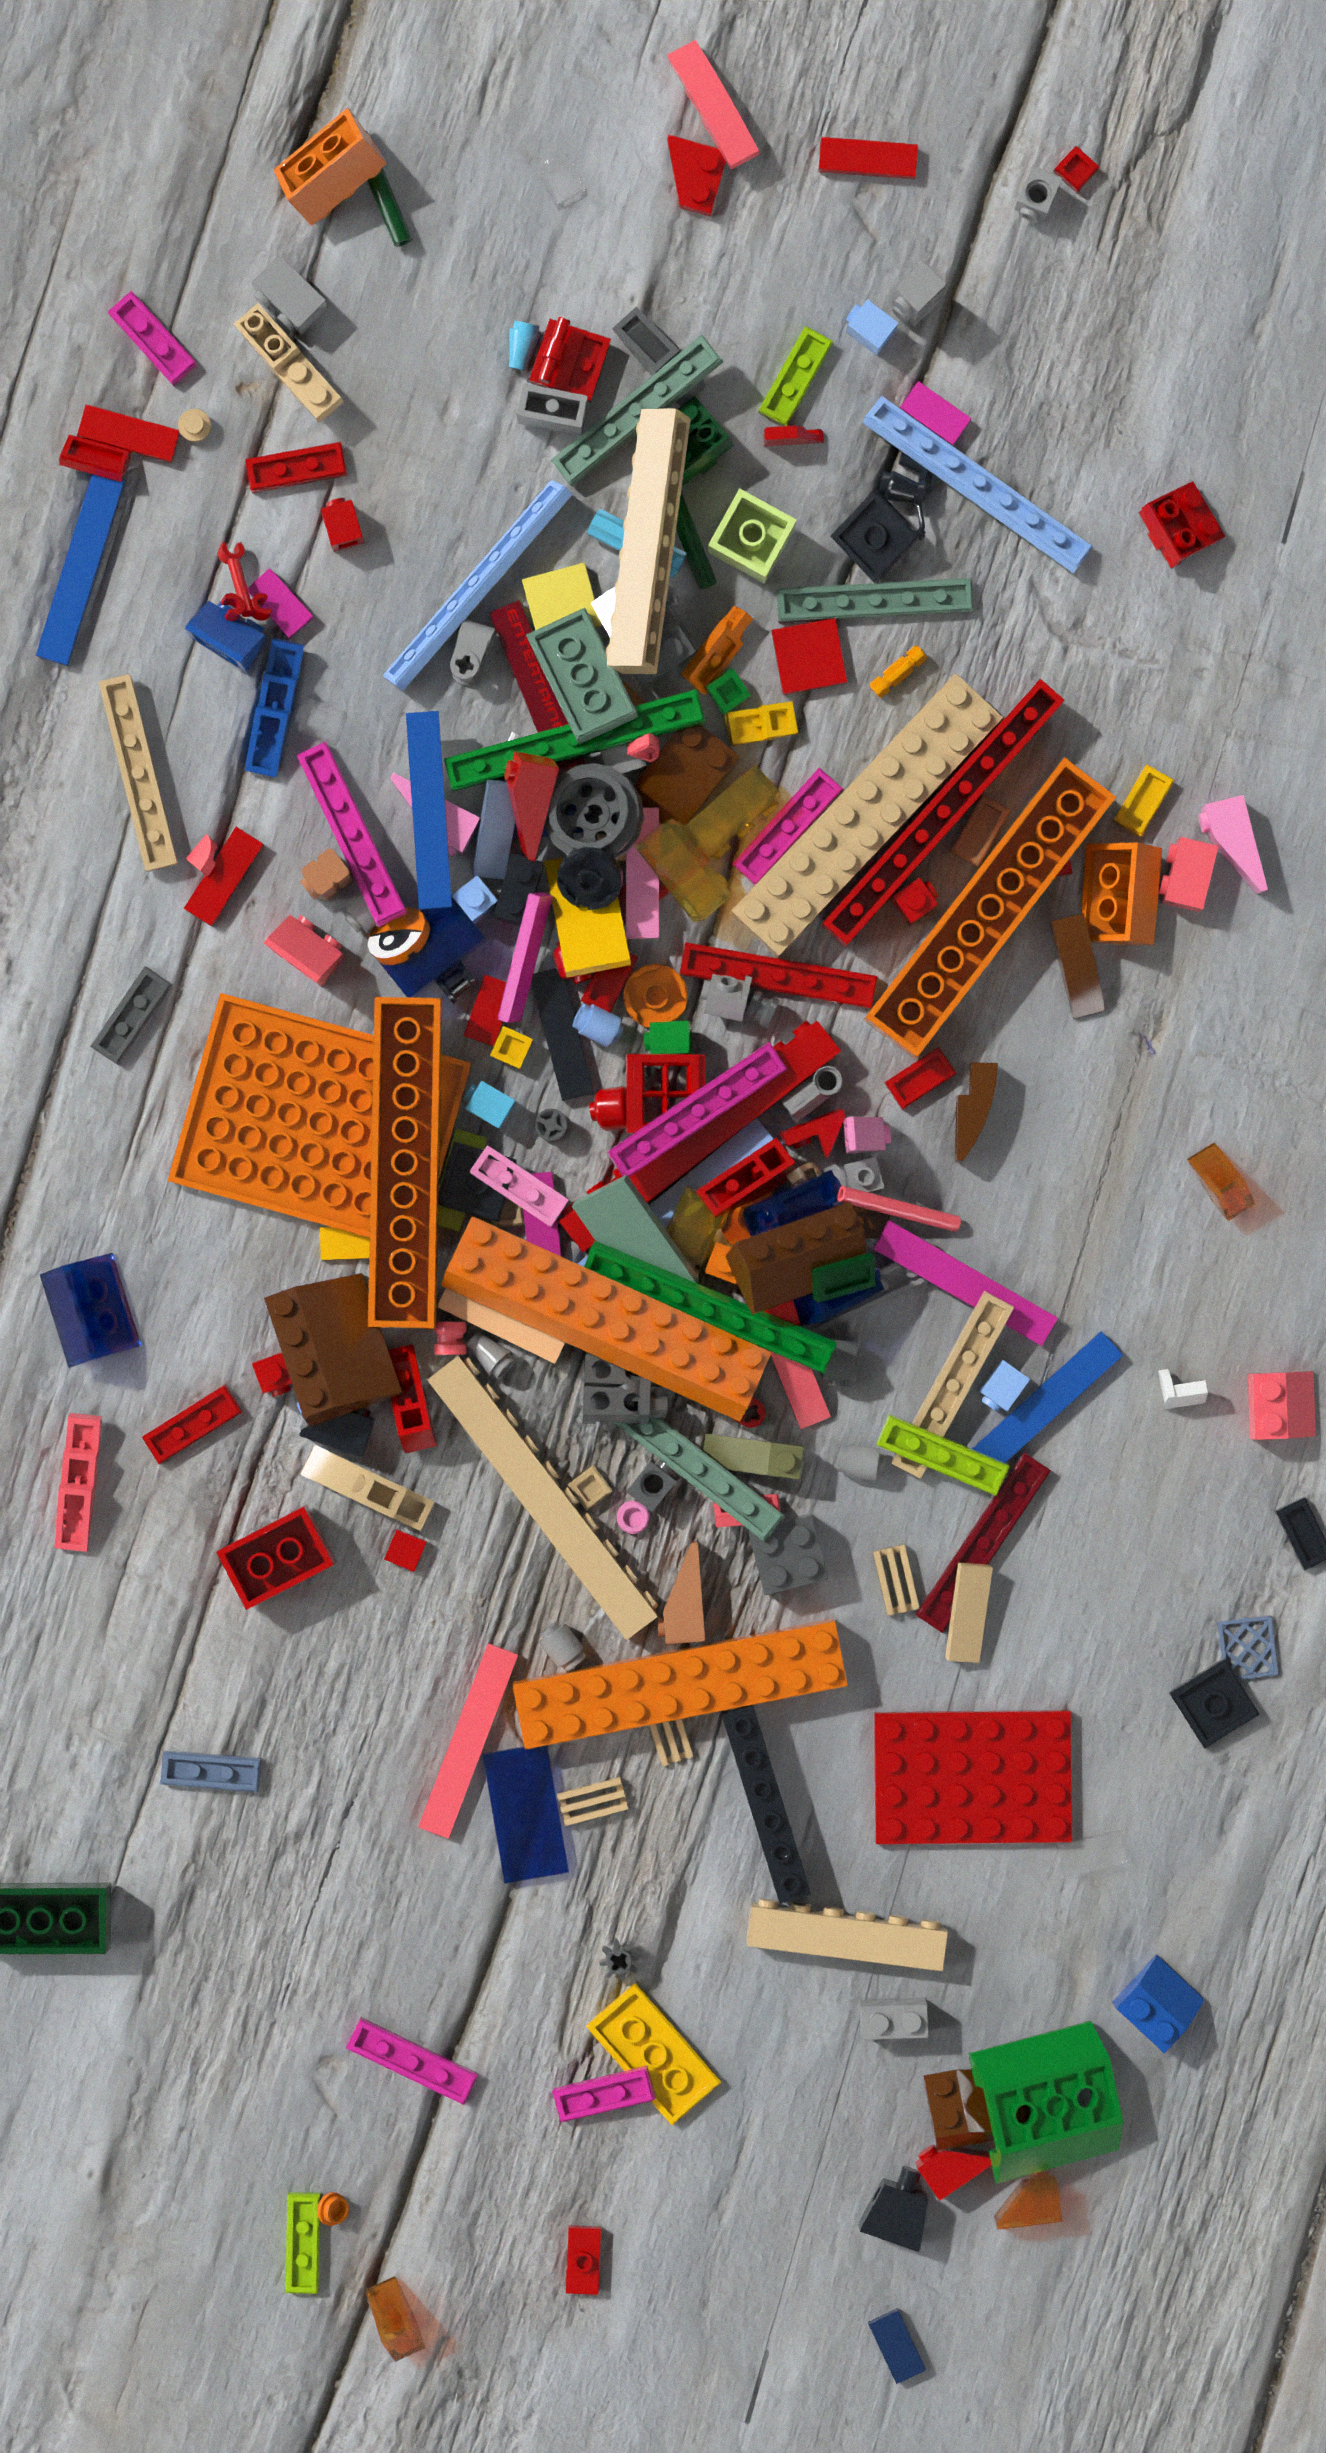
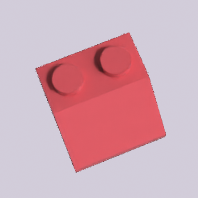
(305, 949)
(1281, 1405)

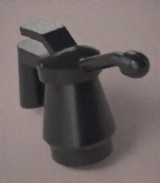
(900, 488)

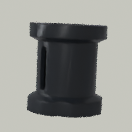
(454, 992)

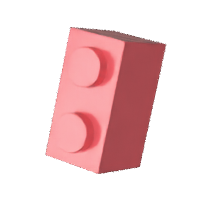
(1188, 874)

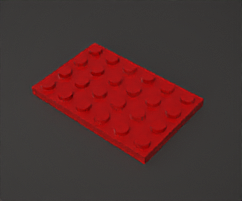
(973, 1777)

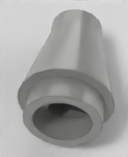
(491, 1355)

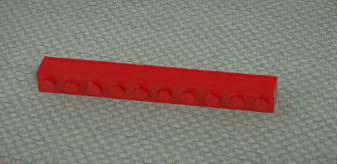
(942, 813)
(802, 1058)

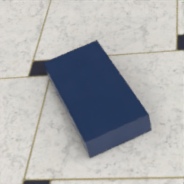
(896, 2346)

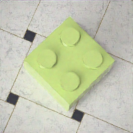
(752, 536)

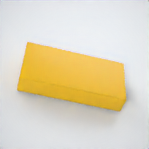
(1143, 800)
(342, 1244)

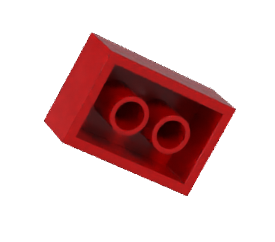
(276, 1557)

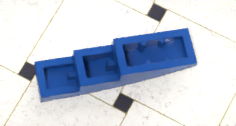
(274, 707)

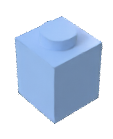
(871, 326)
(475, 899)
(1003, 1386)

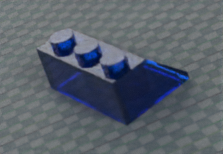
(449, 943)
(90, 1309)

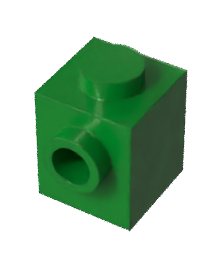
(669, 1038)

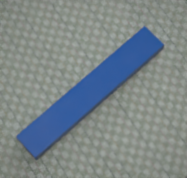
(80, 569)
(428, 810)
(1049, 1399)

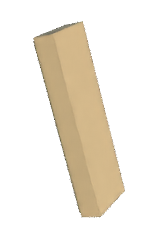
(968, 1612)

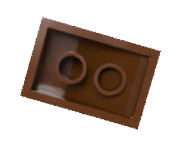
(685, 773)
(960, 2110)

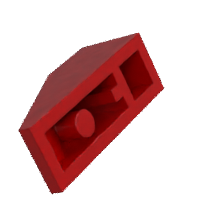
(530, 790)
(748, 1179)
(411, 1407)

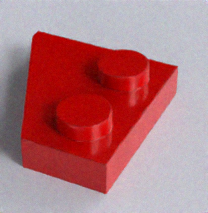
(696, 174)

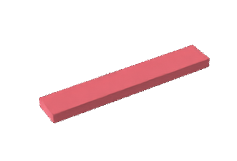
(468, 1740)

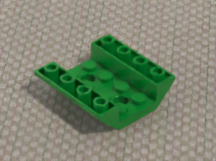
(1047, 2076)

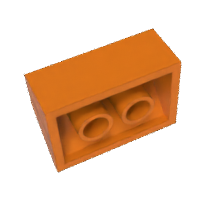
(329, 167)
(1121, 893)

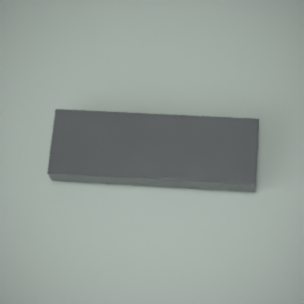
(131, 1015)

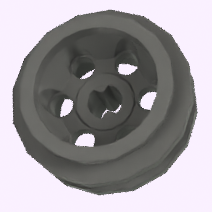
(568, 792)

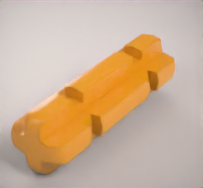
(898, 671)

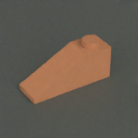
(684, 1609)

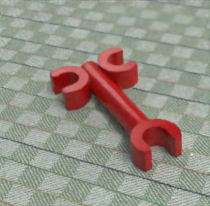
(241, 600)

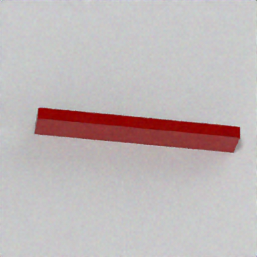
(780, 975)

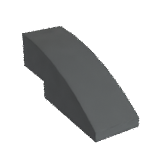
(650, 346)

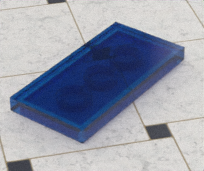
(525, 1813)

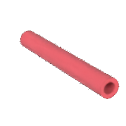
(899, 1208)

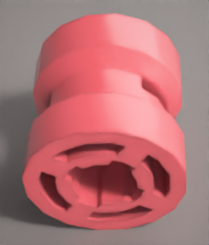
(450, 1338)

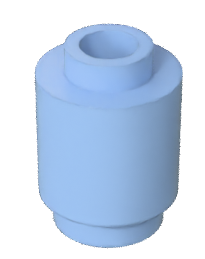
(598, 1024)

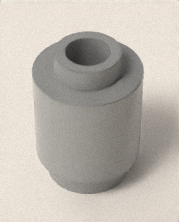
(360, 915)
(861, 1462)
(562, 1646)

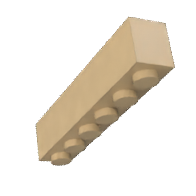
(847, 1936)

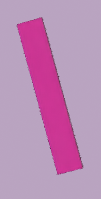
(351, 834)
(697, 1110)
(961, 1280)

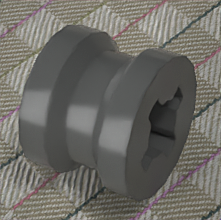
(761, 1009)
(547, 1122)

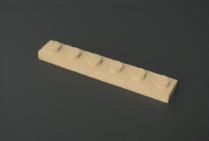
(138, 773)
(959, 1371)

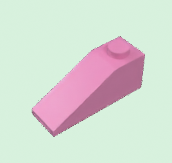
(460, 823)
(1231, 830)
(865, 1134)

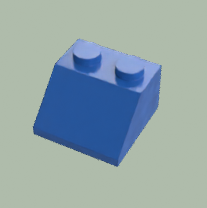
(231, 640)
(1159, 2003)

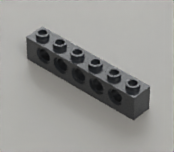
(766, 1803)

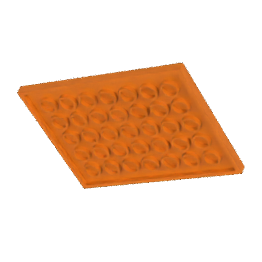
(289, 1115)

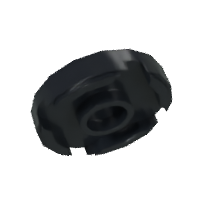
(590, 878)

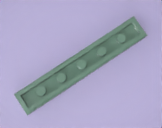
(620, 422)
(875, 600)
(706, 1475)

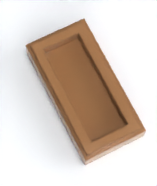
(980, 831)

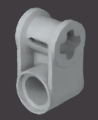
(472, 646)

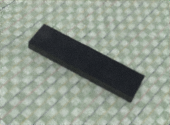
(561, 1036)

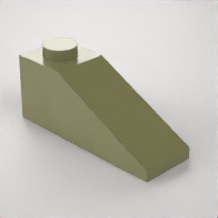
(755, 1455)

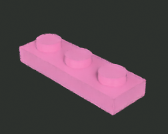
(523, 1188)

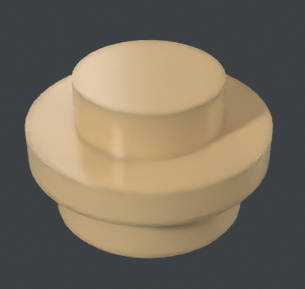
(194, 425)

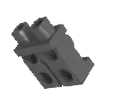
(618, 1395)

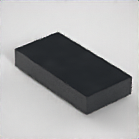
(1303, 1532)

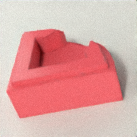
(644, 748)
(203, 855)

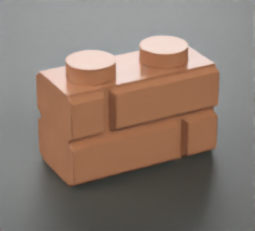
(326, 876)

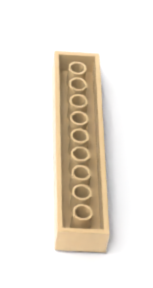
(866, 815)

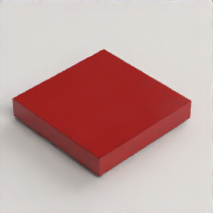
(809, 656)

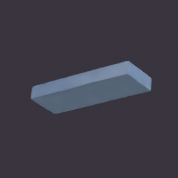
(494, 832)
(210, 1771)

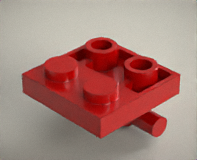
(569, 359)
(1180, 524)

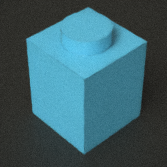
(489, 1104)

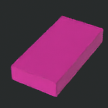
(935, 413)
(286, 609)

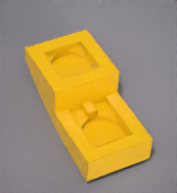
(761, 723)

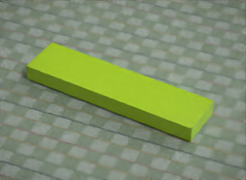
(942, 1454)

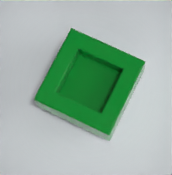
(727, 691)

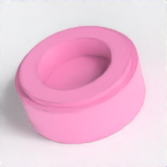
(633, 1517)

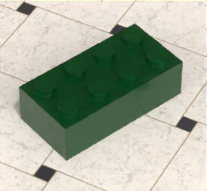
(55, 1918)

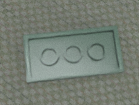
(579, 676)
(625, 1222)

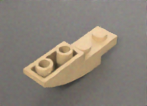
(288, 363)
(367, 1487)

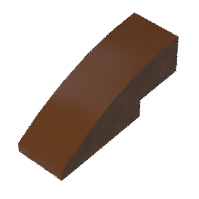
(1077, 965)
(974, 1108)

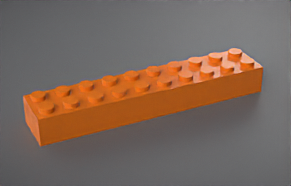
(989, 908)
(405, 1162)
(606, 1318)
(679, 1683)

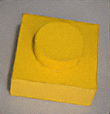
(511, 1047)

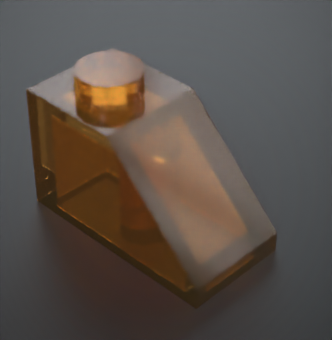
(1221, 1181)
(1031, 2203)
(394, 2319)

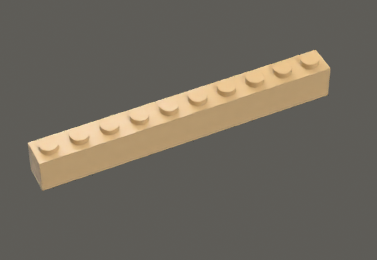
(543, 1497)

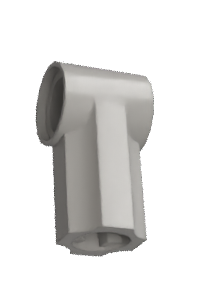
(809, 1094)

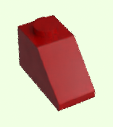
(950, 2168)

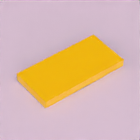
(587, 938)
(641, 2036)

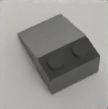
(675, 640)

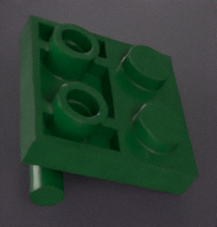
(705, 440)

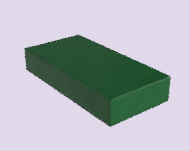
(843, 1277)

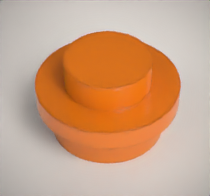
(332, 2209)

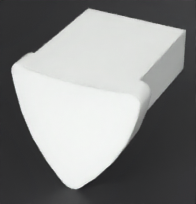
(1181, 1394)

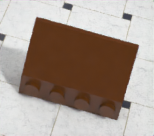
(330, 1349)

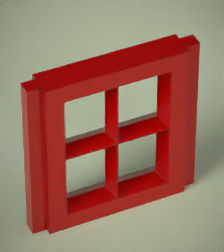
(635, 1083)

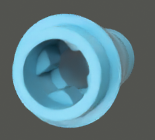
(523, 343)

